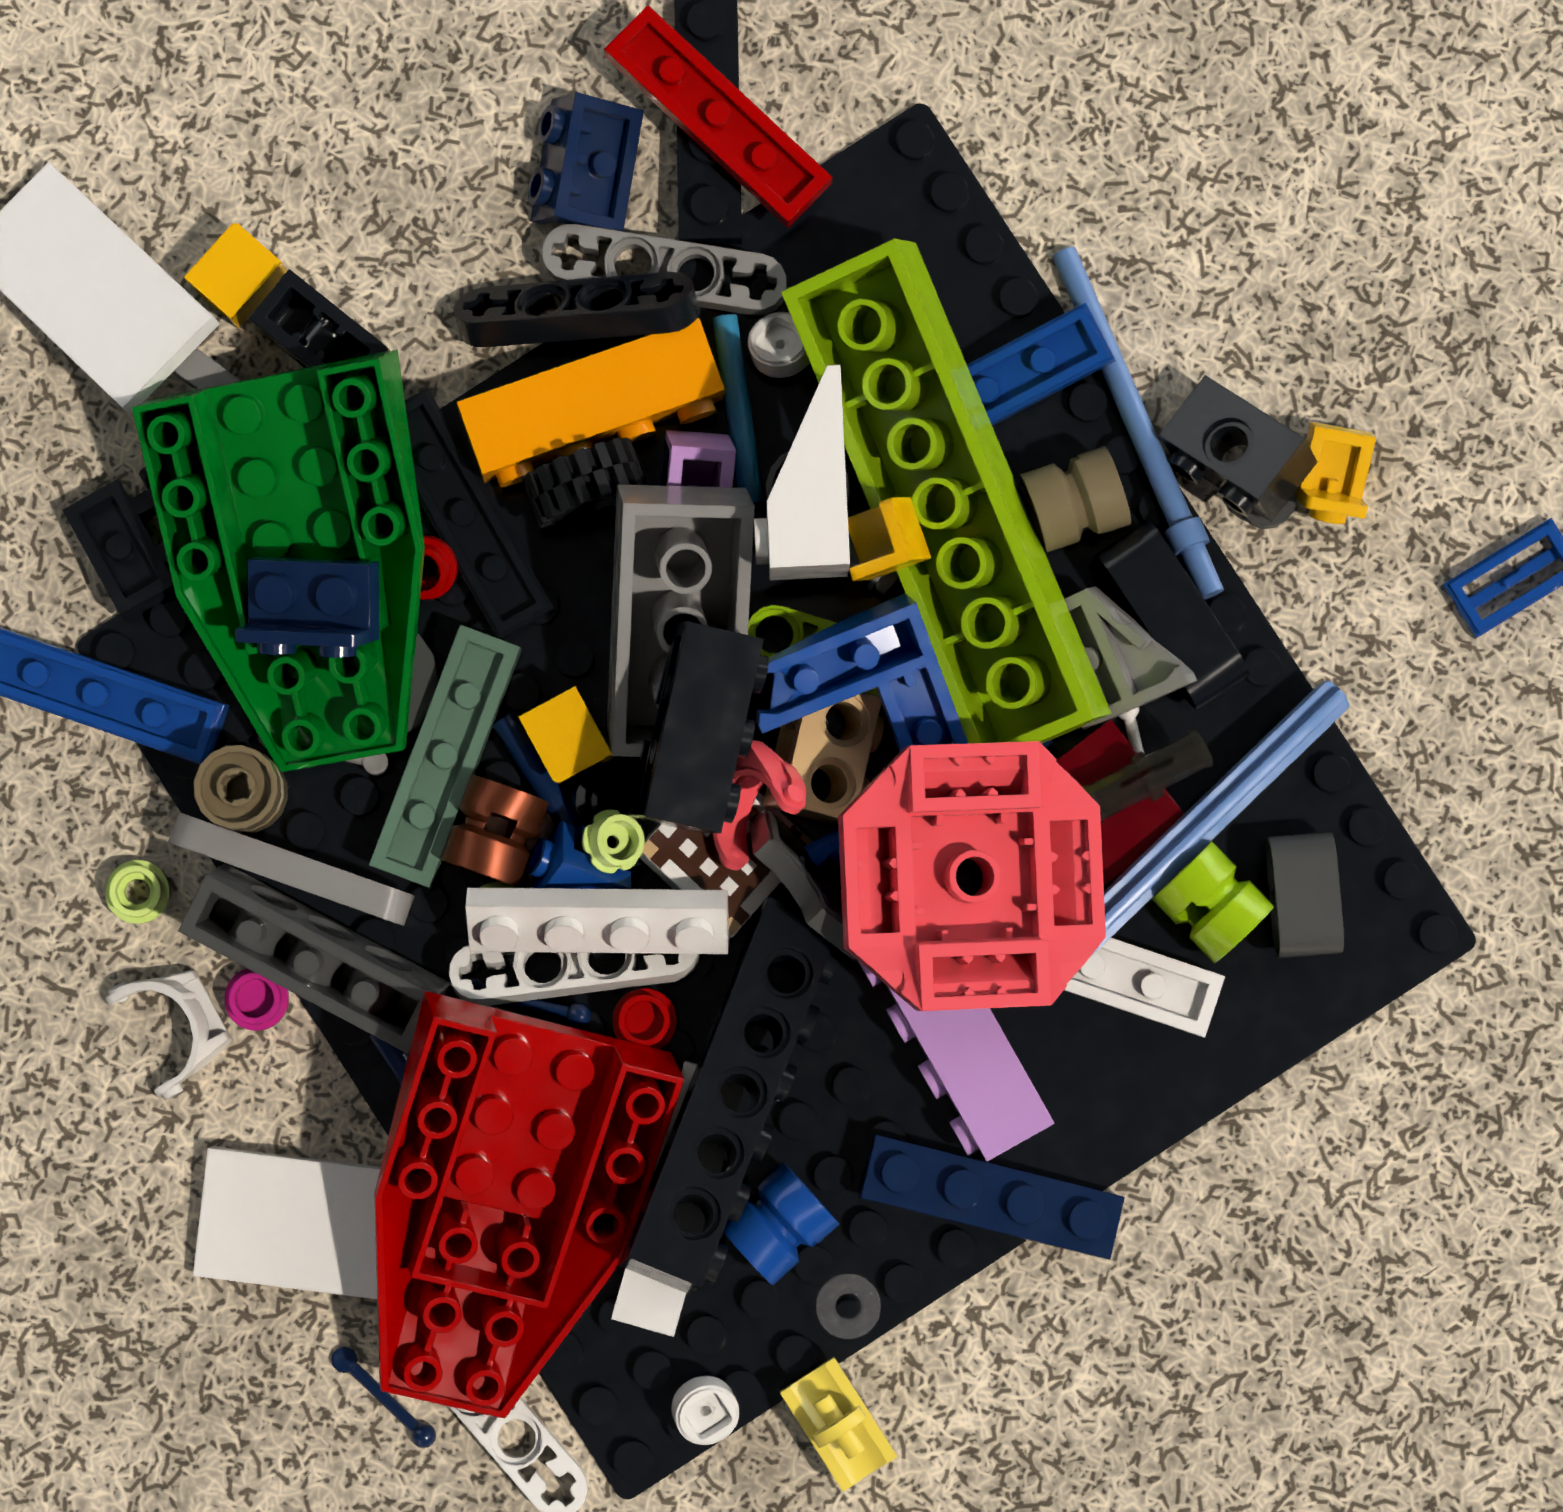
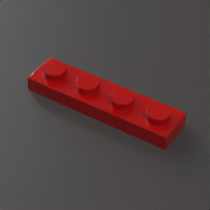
(717, 116)

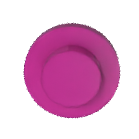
(255, 1001)

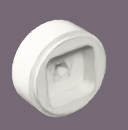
(777, 346)
(705, 1410)

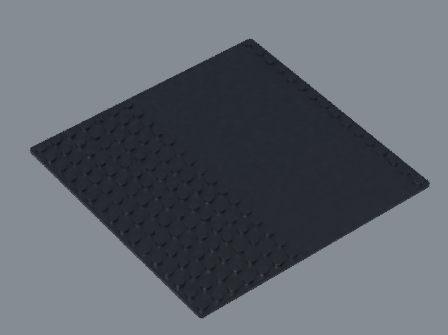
(1105, 1075)

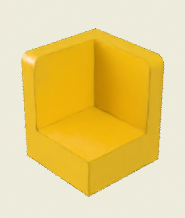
(236, 274)
(887, 539)
(565, 736)

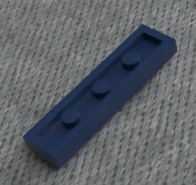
(991, 1197)

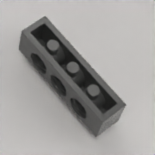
(310, 955)

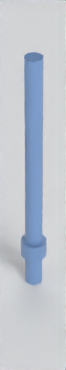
(1185, 533)

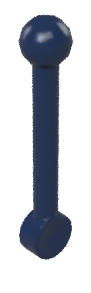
(577, 1014)
(345, 1360)

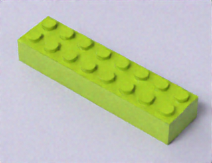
(925, 435)

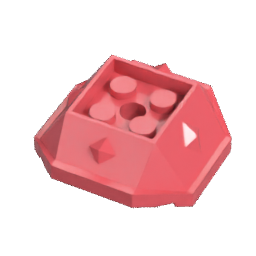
(1038, 861)

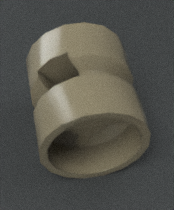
(1075, 499)
(240, 789)

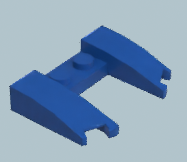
(867, 651)

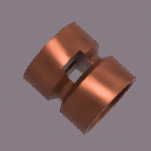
(485, 851)

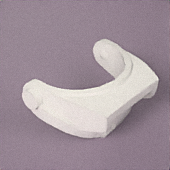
(206, 1025)

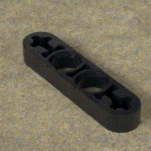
(645, 307)

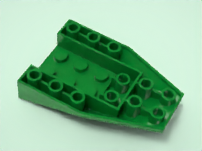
(303, 471)

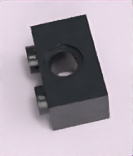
(1216, 421)

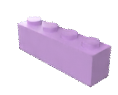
(978, 1073)

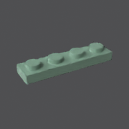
(445, 755)

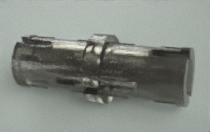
(1150, 774)

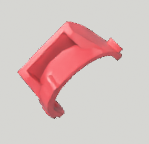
(783, 781)

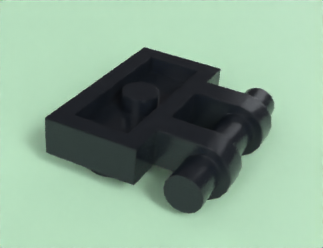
(121, 547)

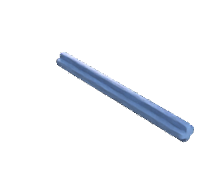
(1221, 804)

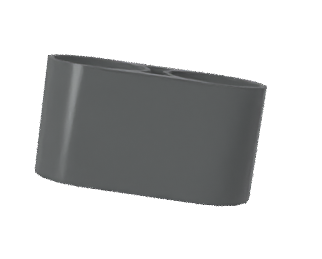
(1304, 895)

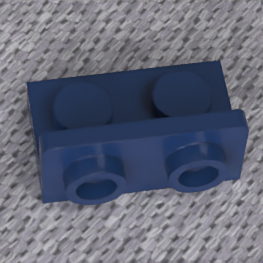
(585, 162)
(311, 605)

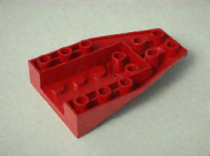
(506, 1195)

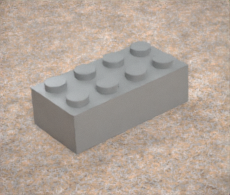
(675, 561)

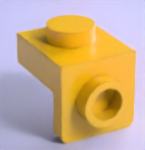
(1339, 477)

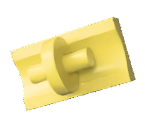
(838, 1424)

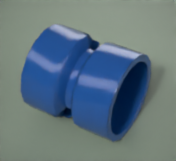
(779, 1223)

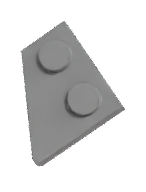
(1124, 655)

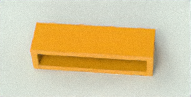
(592, 402)

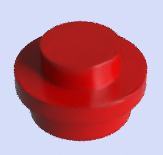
(645, 1018)

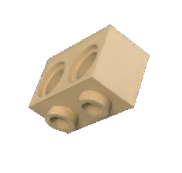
(810, 746)

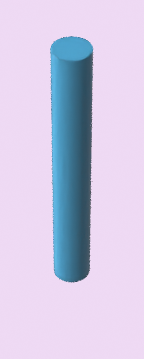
(738, 405)

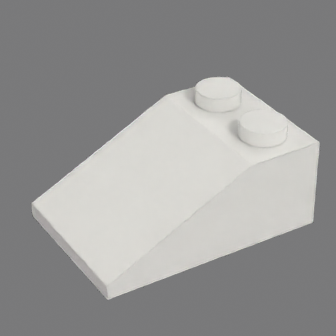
(808, 503)

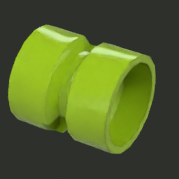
(1213, 902)

